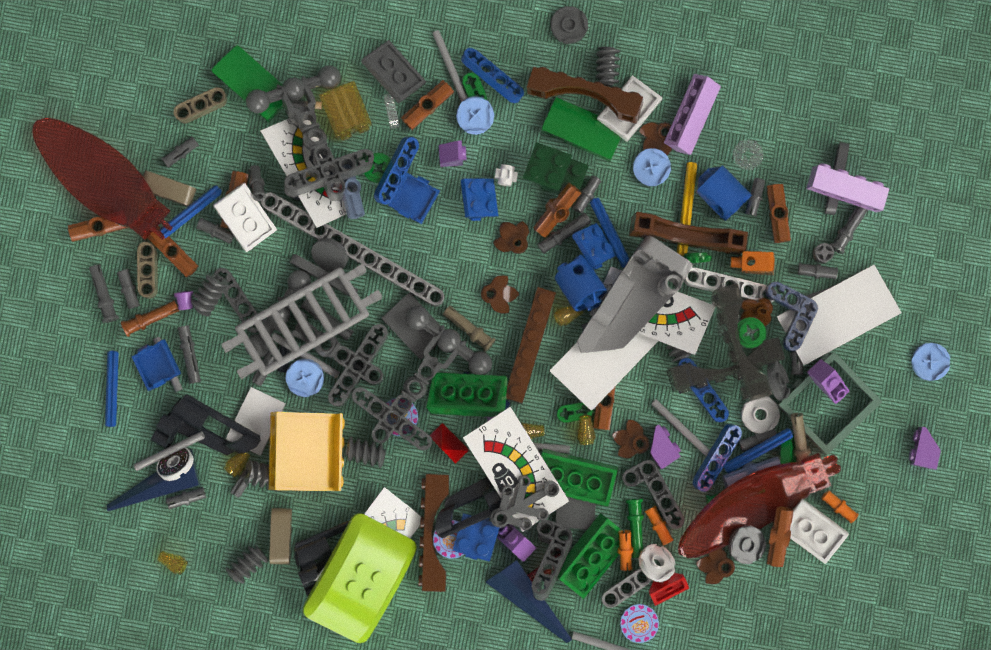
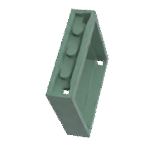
(800, 384)

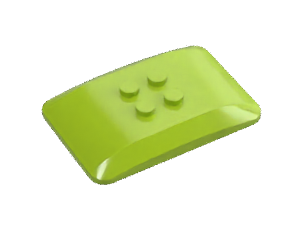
(360, 578)

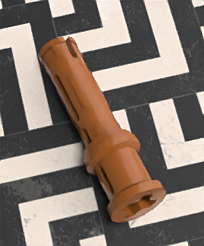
(141, 321)

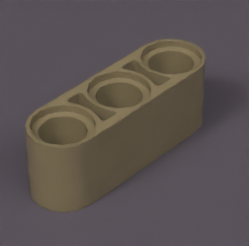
(210, 105)
(170, 189)
(142, 262)
(280, 536)

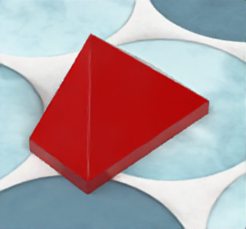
(449, 443)
(667, 589)

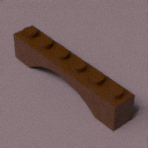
(547, 84)
(714, 239)
(530, 345)
(434, 574)

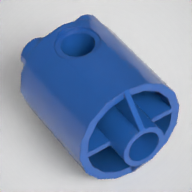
(722, 191)
(580, 284)

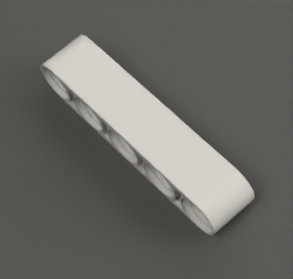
(722, 279)

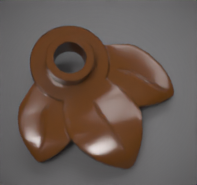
(654, 137)
(510, 235)
(502, 294)
(757, 309)
(628, 438)
(712, 566)

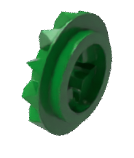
(379, 158)
(697, 257)
(753, 324)

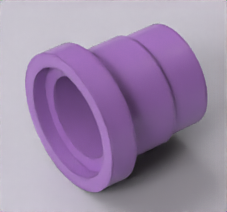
(184, 300)

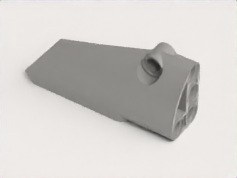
(635, 296)

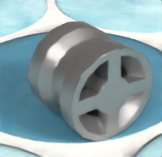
(825, 250)

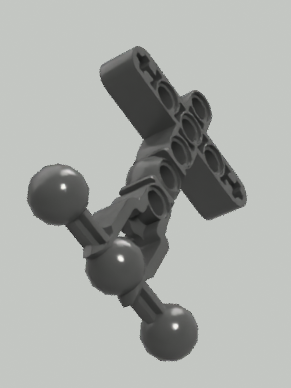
(293, 90)
(297, 280)
(449, 342)

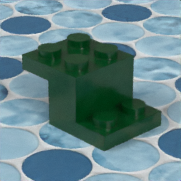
(554, 169)

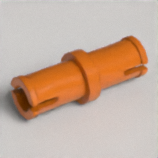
(839, 506)
(659, 525)
(625, 550)

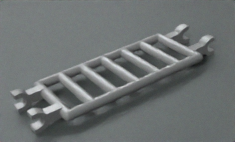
(314, 341)

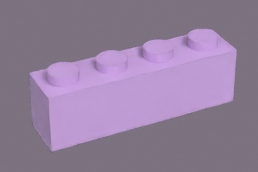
(692, 114)
(847, 187)

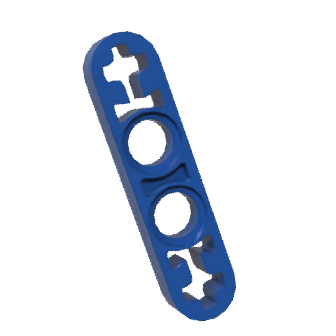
(493, 74)
(399, 172)
(699, 393)
(714, 455)

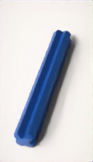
(192, 210)
(610, 231)
(111, 388)
(758, 450)

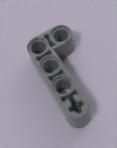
(657, 496)
(548, 561)

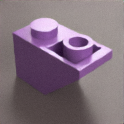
(452, 154)
(828, 381)
(662, 449)
(925, 451)
(516, 542)

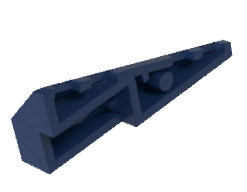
(156, 487)
(517, 587)

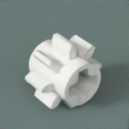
(506, 175)

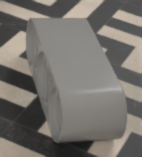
(616, 588)

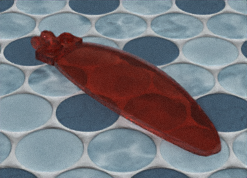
(100, 177)
(755, 502)

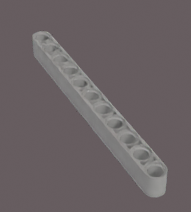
(359, 257)

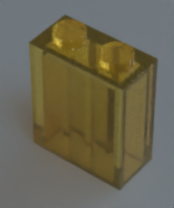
(346, 111)

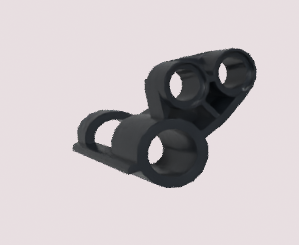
(188, 419)
(482, 488)
(313, 555)

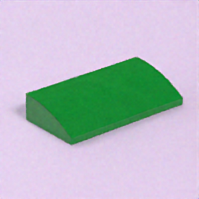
(245, 74)
(580, 129)
(467, 394)
(582, 477)
(591, 556)

